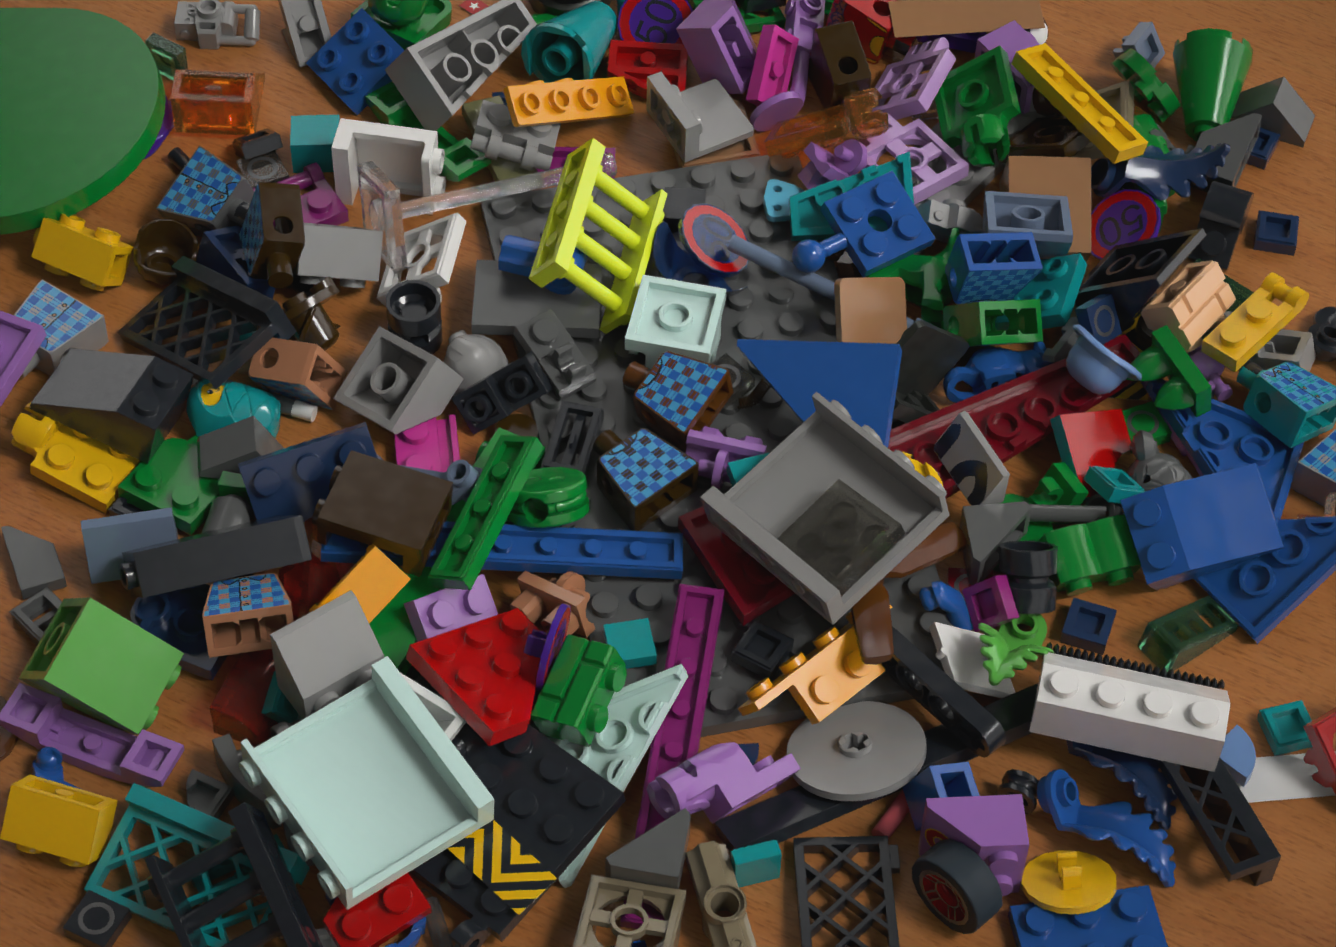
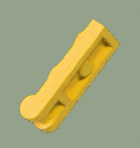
(1254, 322)

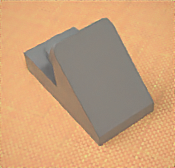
(305, 28)

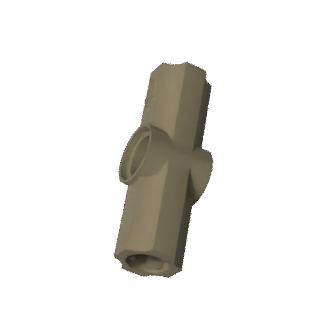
(719, 891)

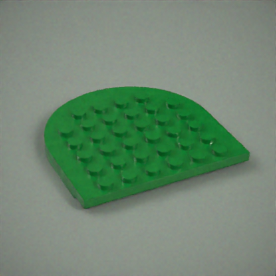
(73, 111)

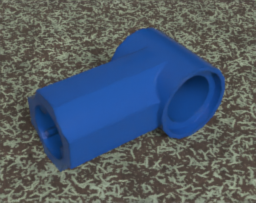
(518, 258)

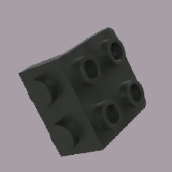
(925, 361)

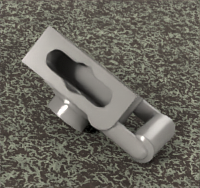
(216, 23)
(948, 215)

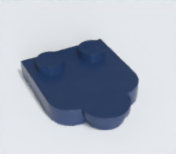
(179, 622)

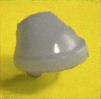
(473, 357)

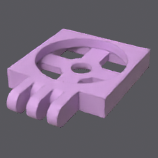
(928, 56)
(933, 146)

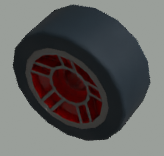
(957, 886)

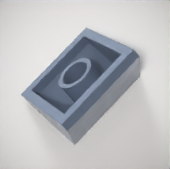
(1042, 215)
(110, 536)

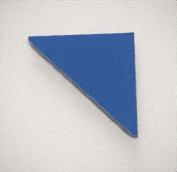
(852, 373)
(1233, 439)
(1271, 586)

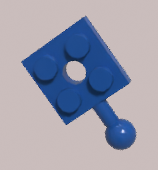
(865, 246)

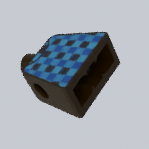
(271, 250)
(643, 475)

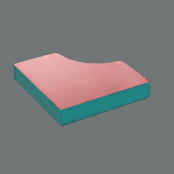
(1091, 440)

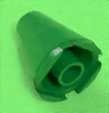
(1210, 77)

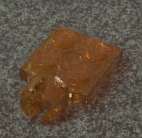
(829, 125)

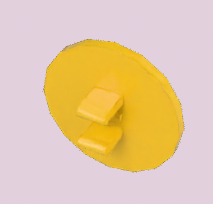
(1069, 882)

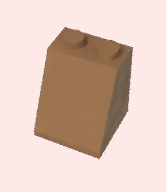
(1058, 178)

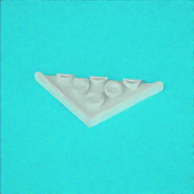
(630, 728)

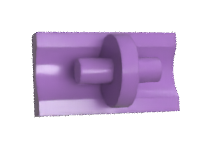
(826, 166)
(715, 451)

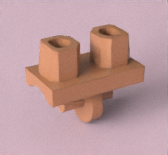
(544, 597)

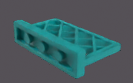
(183, 825)

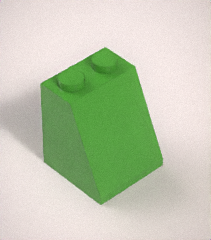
(103, 665)

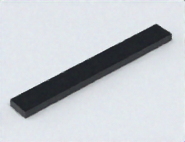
(801, 810)

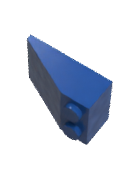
(1201, 525)

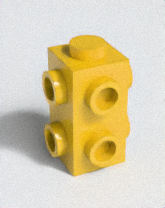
(78, 250)

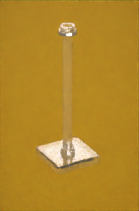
(385, 211)

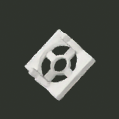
(438, 240)

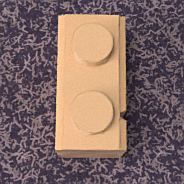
(1191, 303)

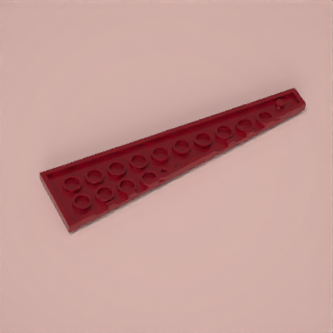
(1007, 416)

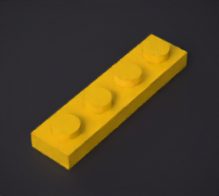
(1079, 103)

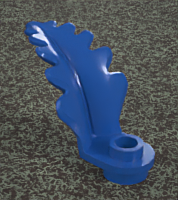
(1111, 821)

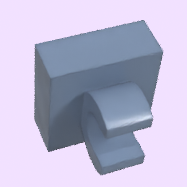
(1145, 41)

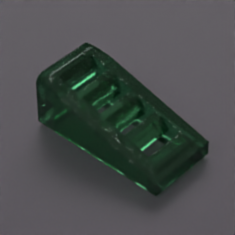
(1184, 635)

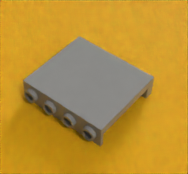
(799, 473)

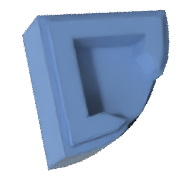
(1239, 755)

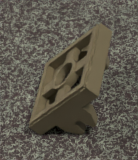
(607, 890)

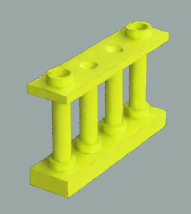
(565, 232)

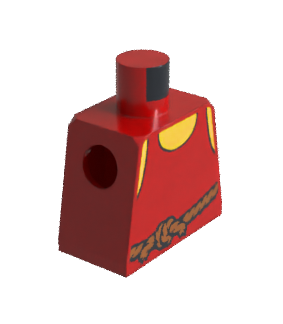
(872, 25)

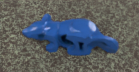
(991, 368)

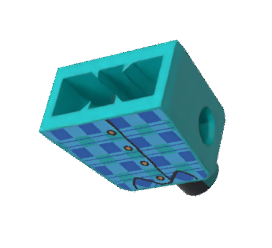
(1288, 401)

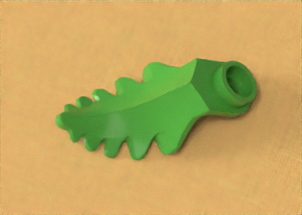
(1012, 647)

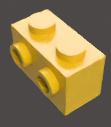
(58, 820)

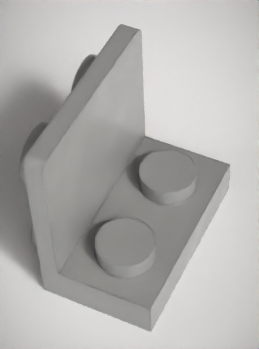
(696, 118)

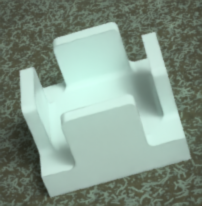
(675, 319)

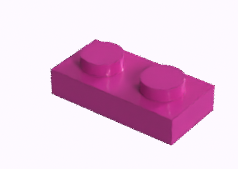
(772, 64)

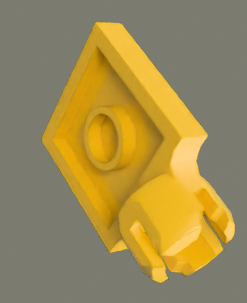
(72, 459)

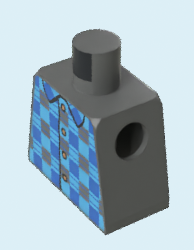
(207, 195)

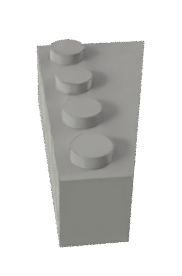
(454, 63)

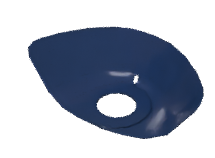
(676, 264)

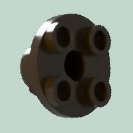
(310, 317)

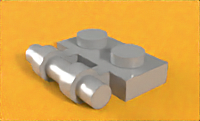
(525, 145)

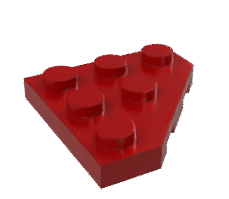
(483, 673)

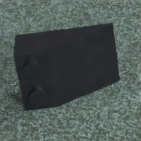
(1137, 272)
(116, 398)

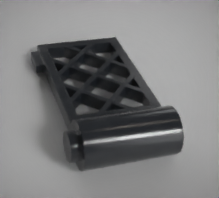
(841, 851)

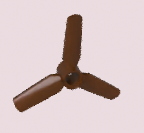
(872, 612)

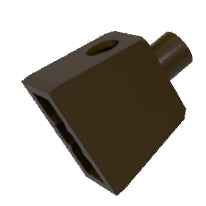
(837, 63)

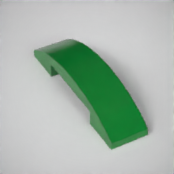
(459, 159)

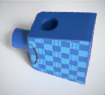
(991, 266)

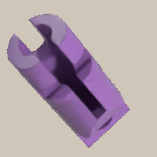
(718, 782)

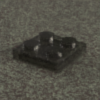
(842, 535)

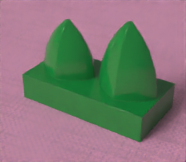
(1186, 383)

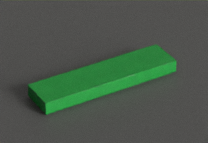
(485, 512)

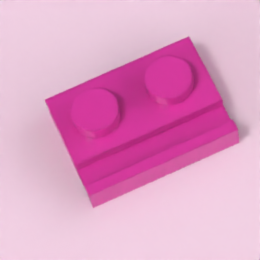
(428, 445)

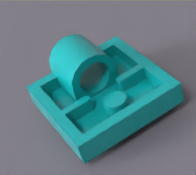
(1055, 287)

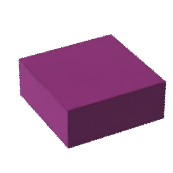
(990, 602)

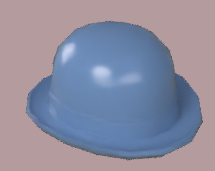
(1096, 365)

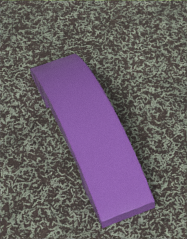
(89, 743)

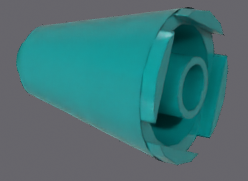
(570, 43)

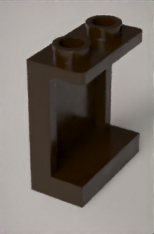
(385, 508)

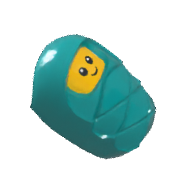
(231, 403)

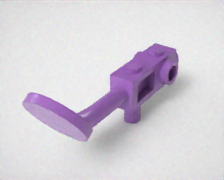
(801, 22)

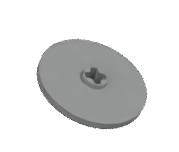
(858, 752)

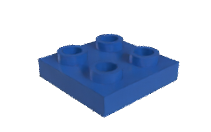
(356, 60)

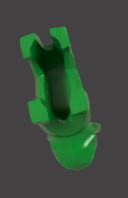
(925, 280)

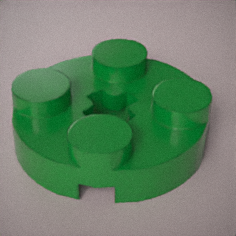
(1146, 84)

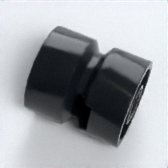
(415, 314)
(1028, 573)

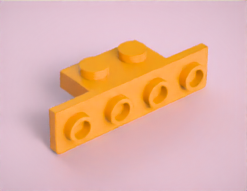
(568, 101)
(821, 678)

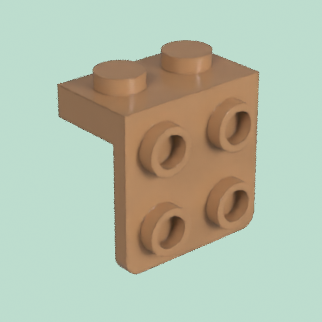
(870, 309)

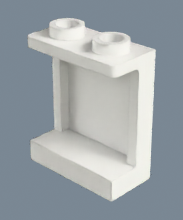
(403, 153)

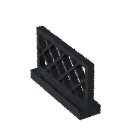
(225, 301)

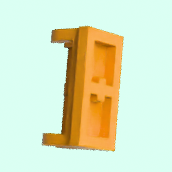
(372, 580)

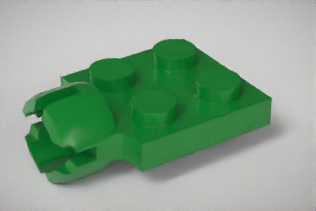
(977, 107)

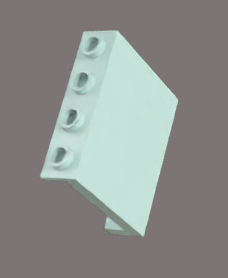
(368, 786)

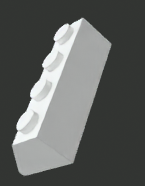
(1130, 711)

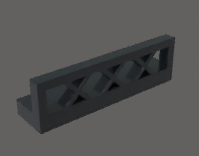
(1232, 817)

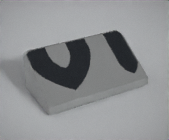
(972, 462)

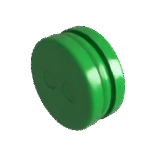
(551, 498)

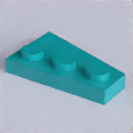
(805, 207)

